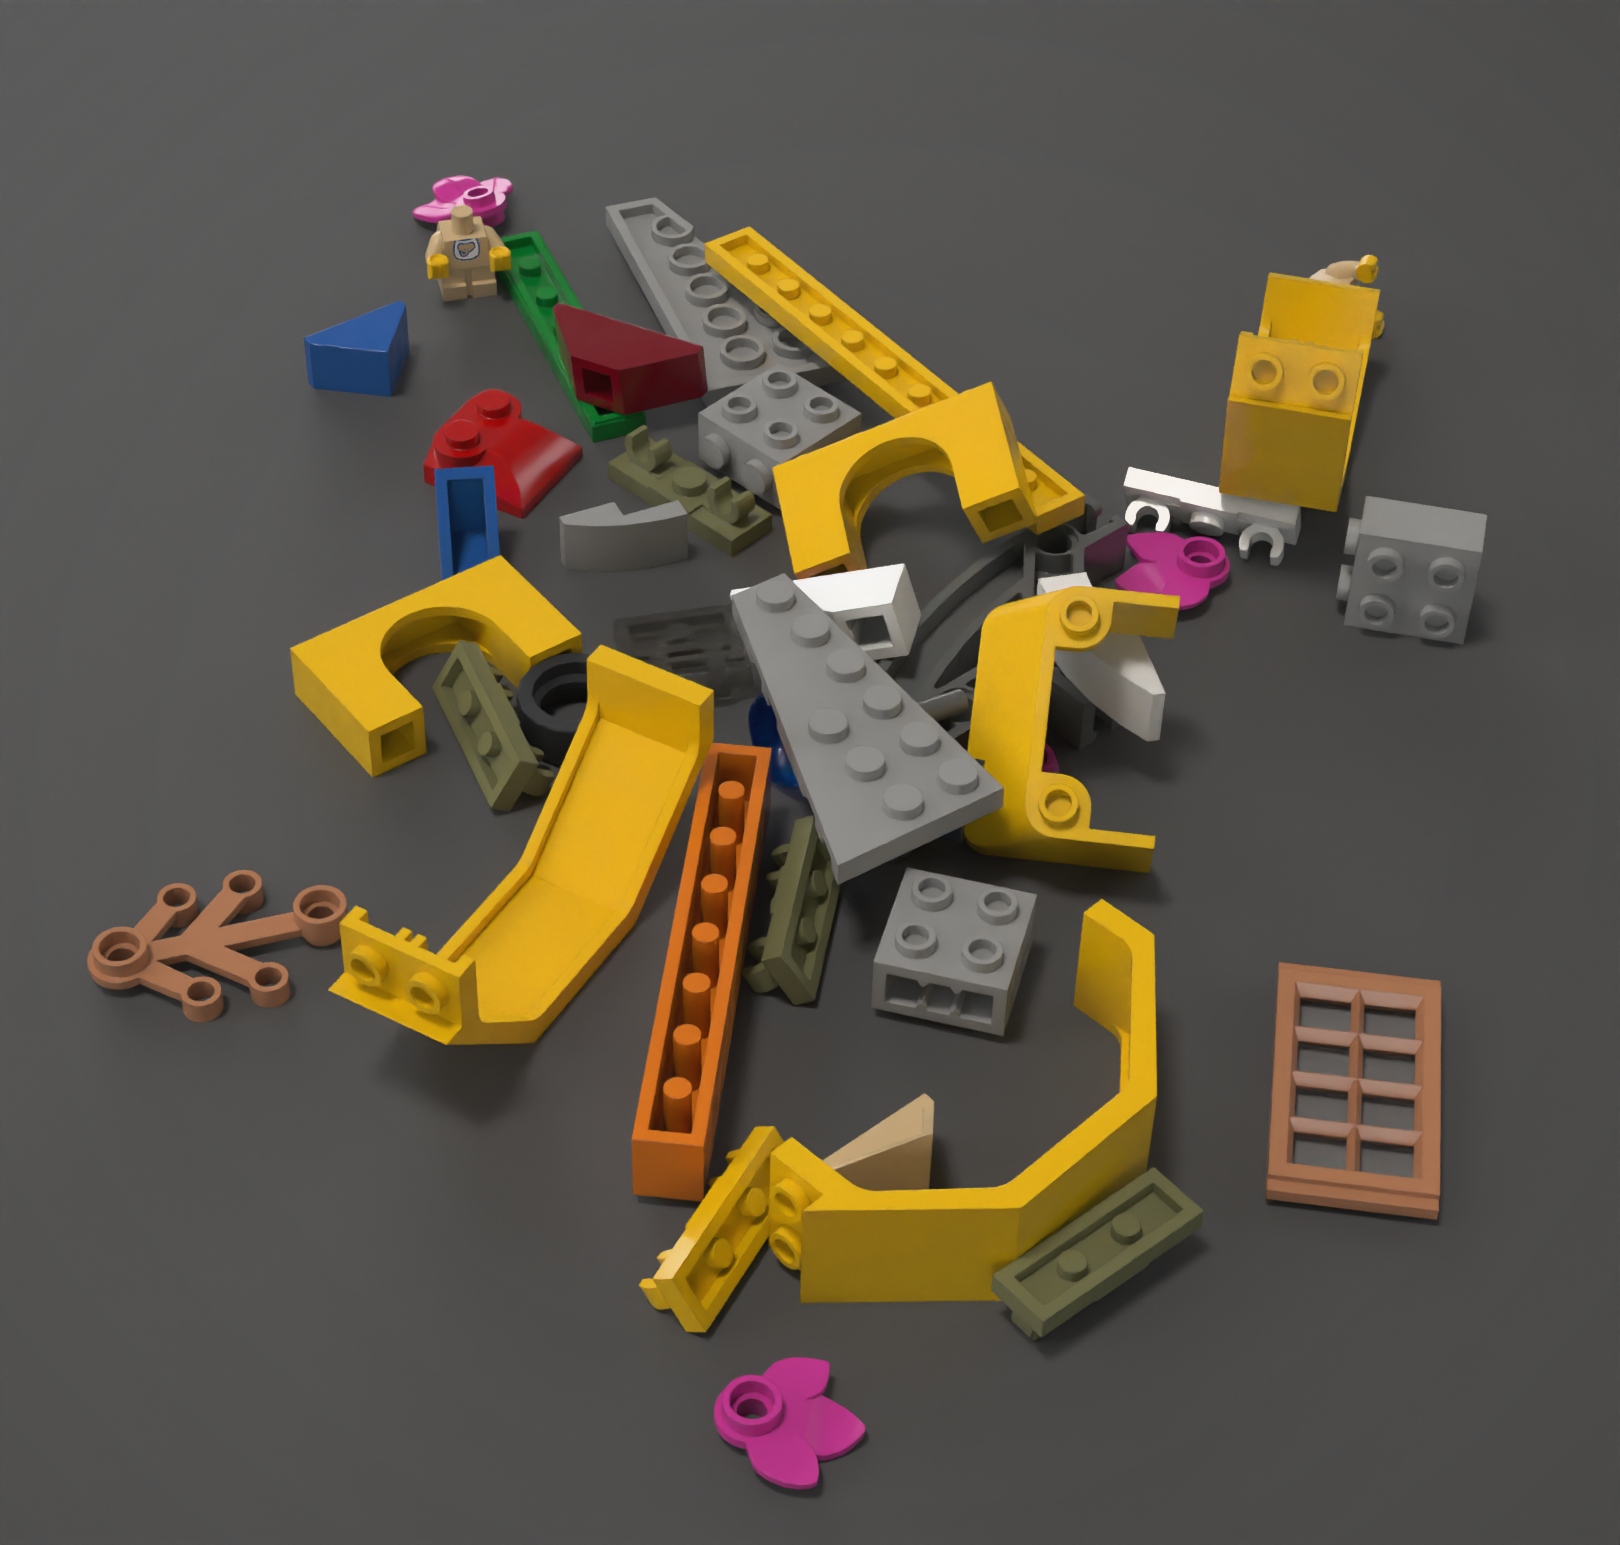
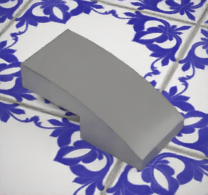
(609, 541)

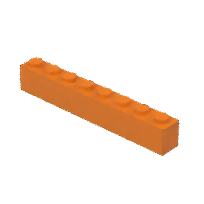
(702, 976)

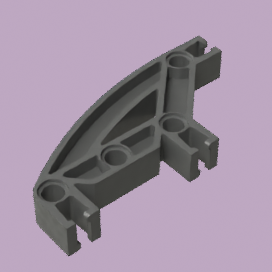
(951, 623)

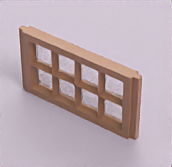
(1355, 1091)

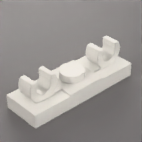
(1210, 511)

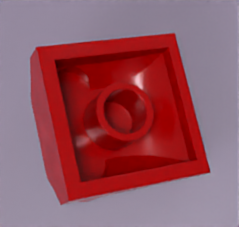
(494, 433)

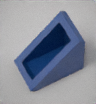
(360, 353)
(466, 517)

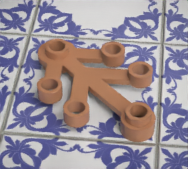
(137, 955)

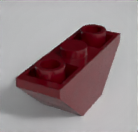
(626, 364)

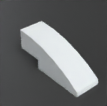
(1114, 674)

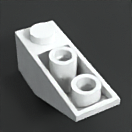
(870, 606)

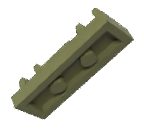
(713, 509)
(489, 728)
(800, 917)
(1096, 1253)

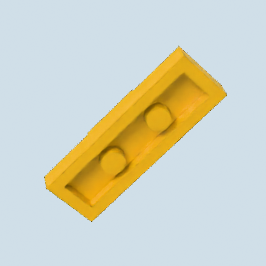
(718, 1237)

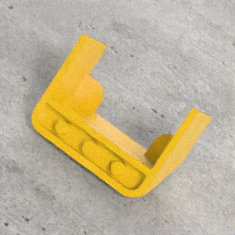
(1042, 811)

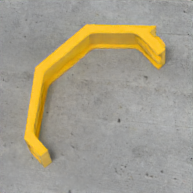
(1298, 393)
(573, 885)
(954, 1240)

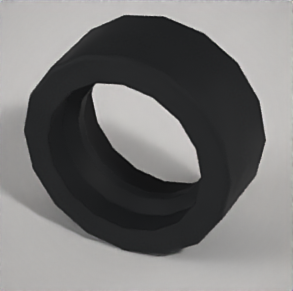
(543, 685)

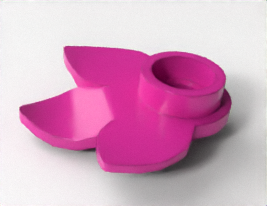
(484, 198)
(1175, 566)
(795, 1422)

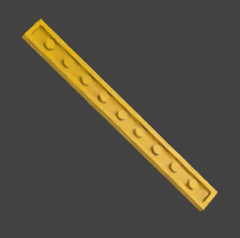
(862, 351)

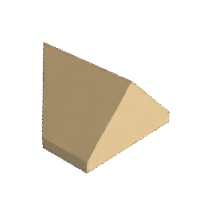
(892, 1152)

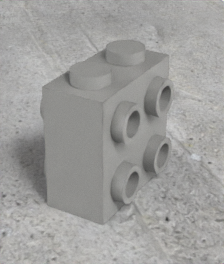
(768, 425)
(1412, 569)
(953, 951)

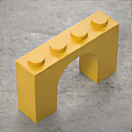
(962, 436)
(350, 669)

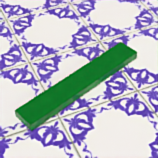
(536, 288)

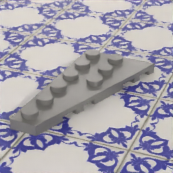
(704, 306)
(856, 741)

